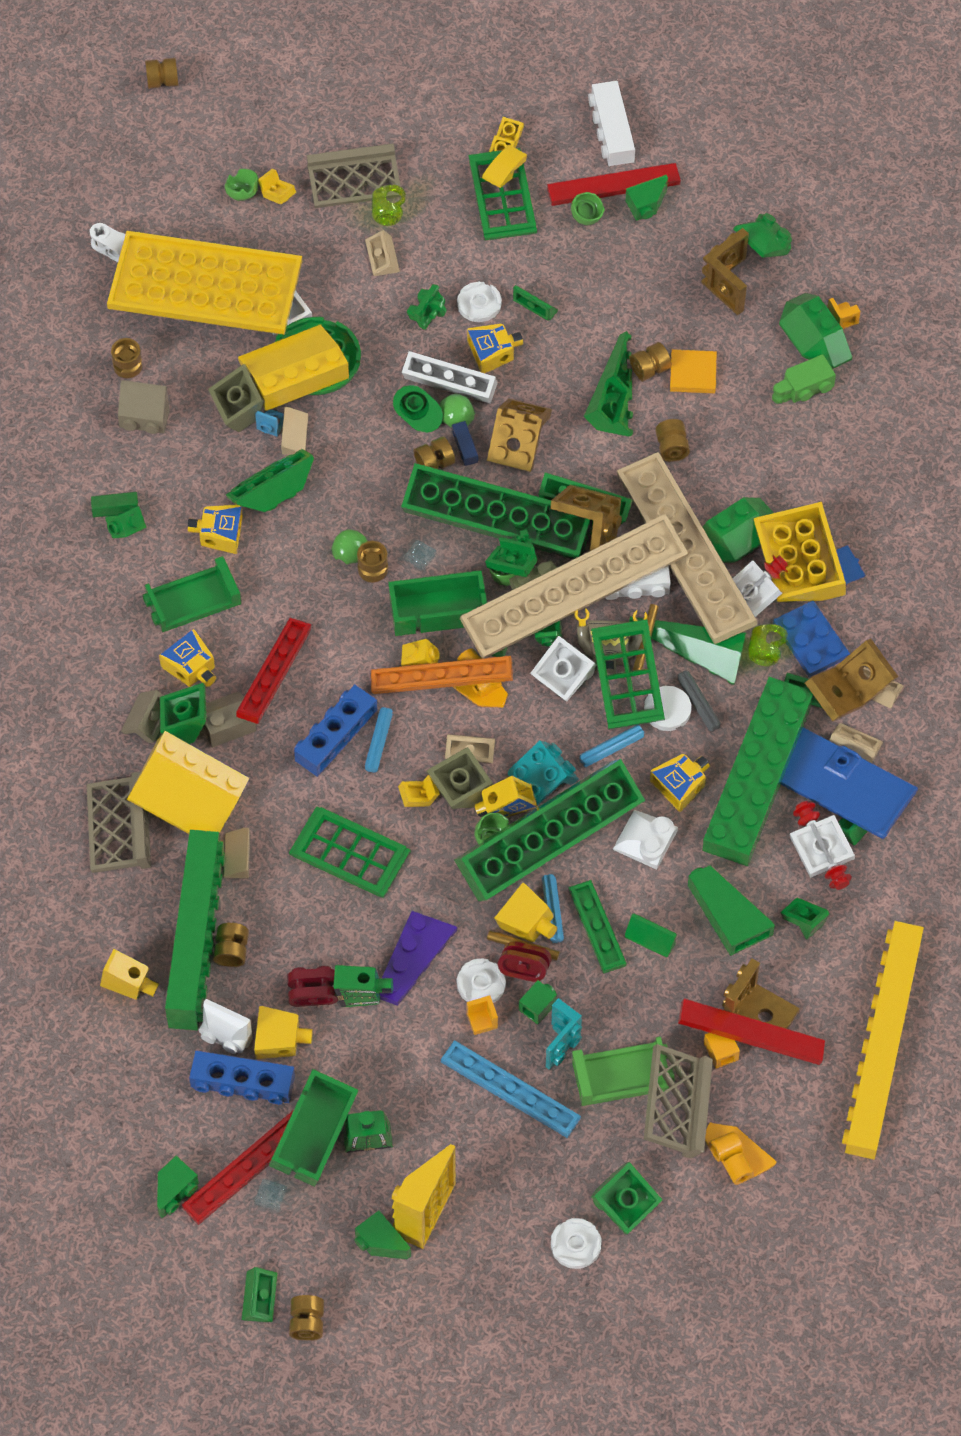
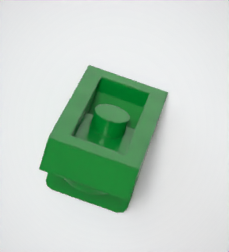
(806, 916)

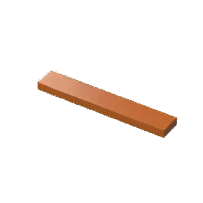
(441, 675)

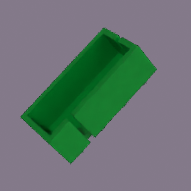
(434, 601)
(313, 1127)

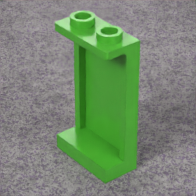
(616, 1073)

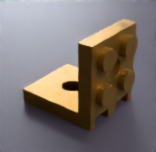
(717, 270)
(517, 421)
(595, 506)
(847, 687)
(751, 999)

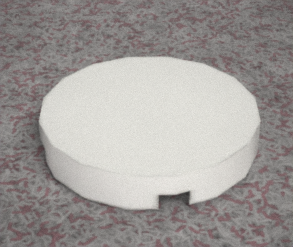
(476, 307)
(675, 706)
(480, 987)
(570, 1248)

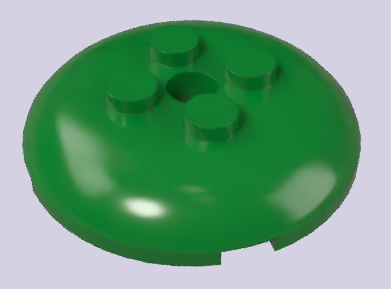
(341, 335)

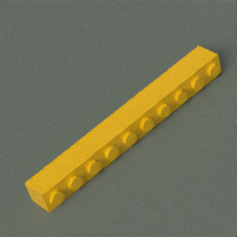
(884, 1040)

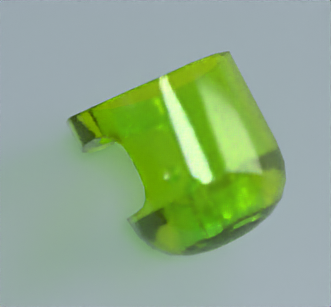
(385, 212)
(762, 652)

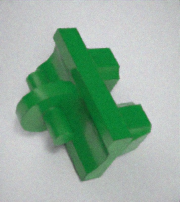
(430, 306)

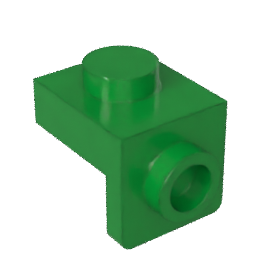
(125, 523)
(549, 634)

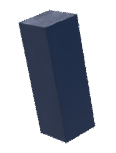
(464, 443)

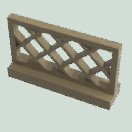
(347, 160)
(139, 827)
(695, 1107)

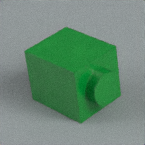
(537, 1001)

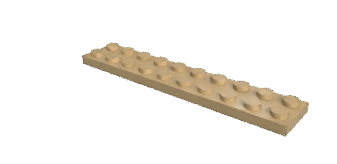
(702, 570)
(573, 586)

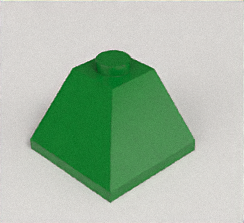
(184, 712)

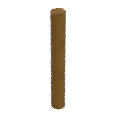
(652, 613)
(504, 939)

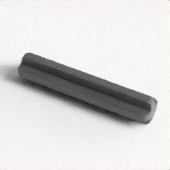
(699, 701)

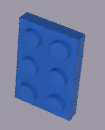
(812, 639)

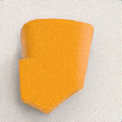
(482, 694)
(737, 1152)

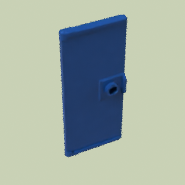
(846, 784)

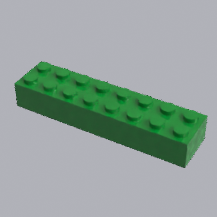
(494, 511)
(758, 771)
(549, 830)
(194, 930)

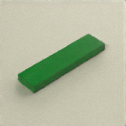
(597, 926)

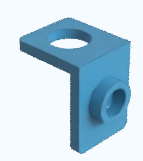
(267, 423)

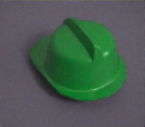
(417, 408)

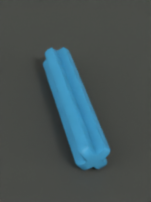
(378, 739)
(611, 745)
(552, 900)

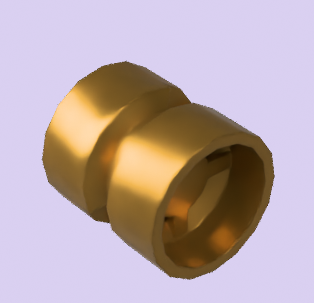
(161, 73)
(126, 358)
(653, 360)
(672, 440)
(425, 454)
(372, 561)
(231, 944)
(307, 1314)

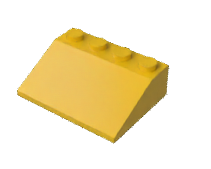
(296, 366)
(808, 548)
(187, 786)
(423, 1197)

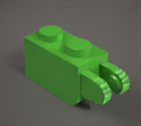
(805, 381)

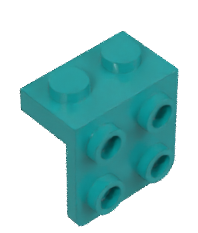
(544, 769)

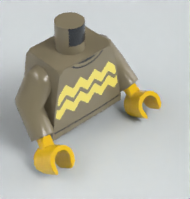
(610, 646)

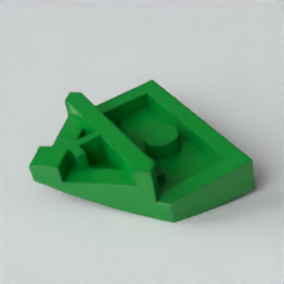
(513, 555)

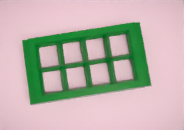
(508, 230)
(635, 717)
(390, 871)

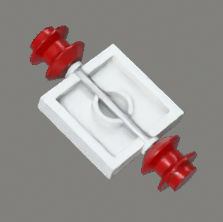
(757, 585)
(822, 845)

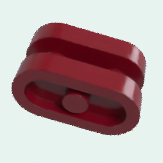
(524, 961)
(311, 986)

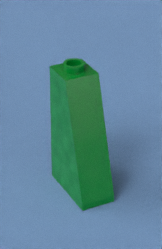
(729, 912)

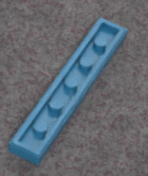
(510, 1089)

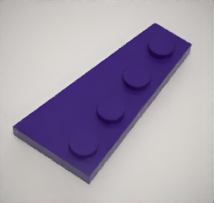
(415, 950)

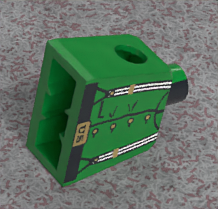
(359, 985)
(367, 1131)

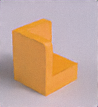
(843, 313)
(482, 1015)
(721, 1049)

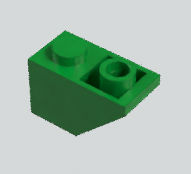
(174, 1184)

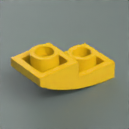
(508, 134)
(504, 165)

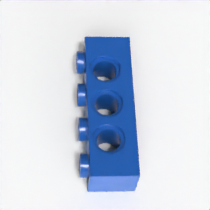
(318, 759)
(207, 1064)

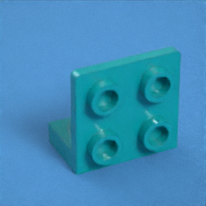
(568, 1025)

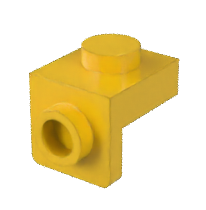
(275, 189)
(419, 653)
(418, 792)

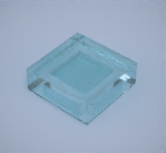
(420, 554)
(270, 1195)

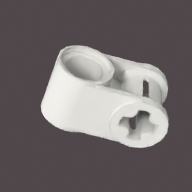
(107, 243)

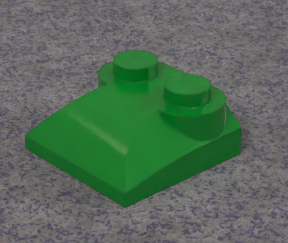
(767, 236)
(626, 1197)

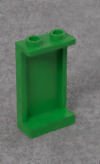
(192, 597)

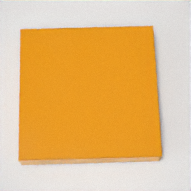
(693, 371)

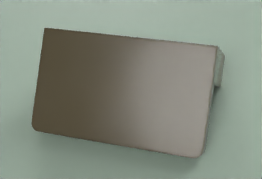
(144, 716)

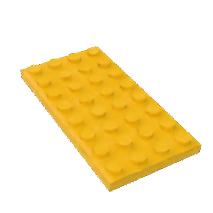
(205, 282)

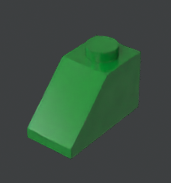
(646, 197)
(381, 1238)

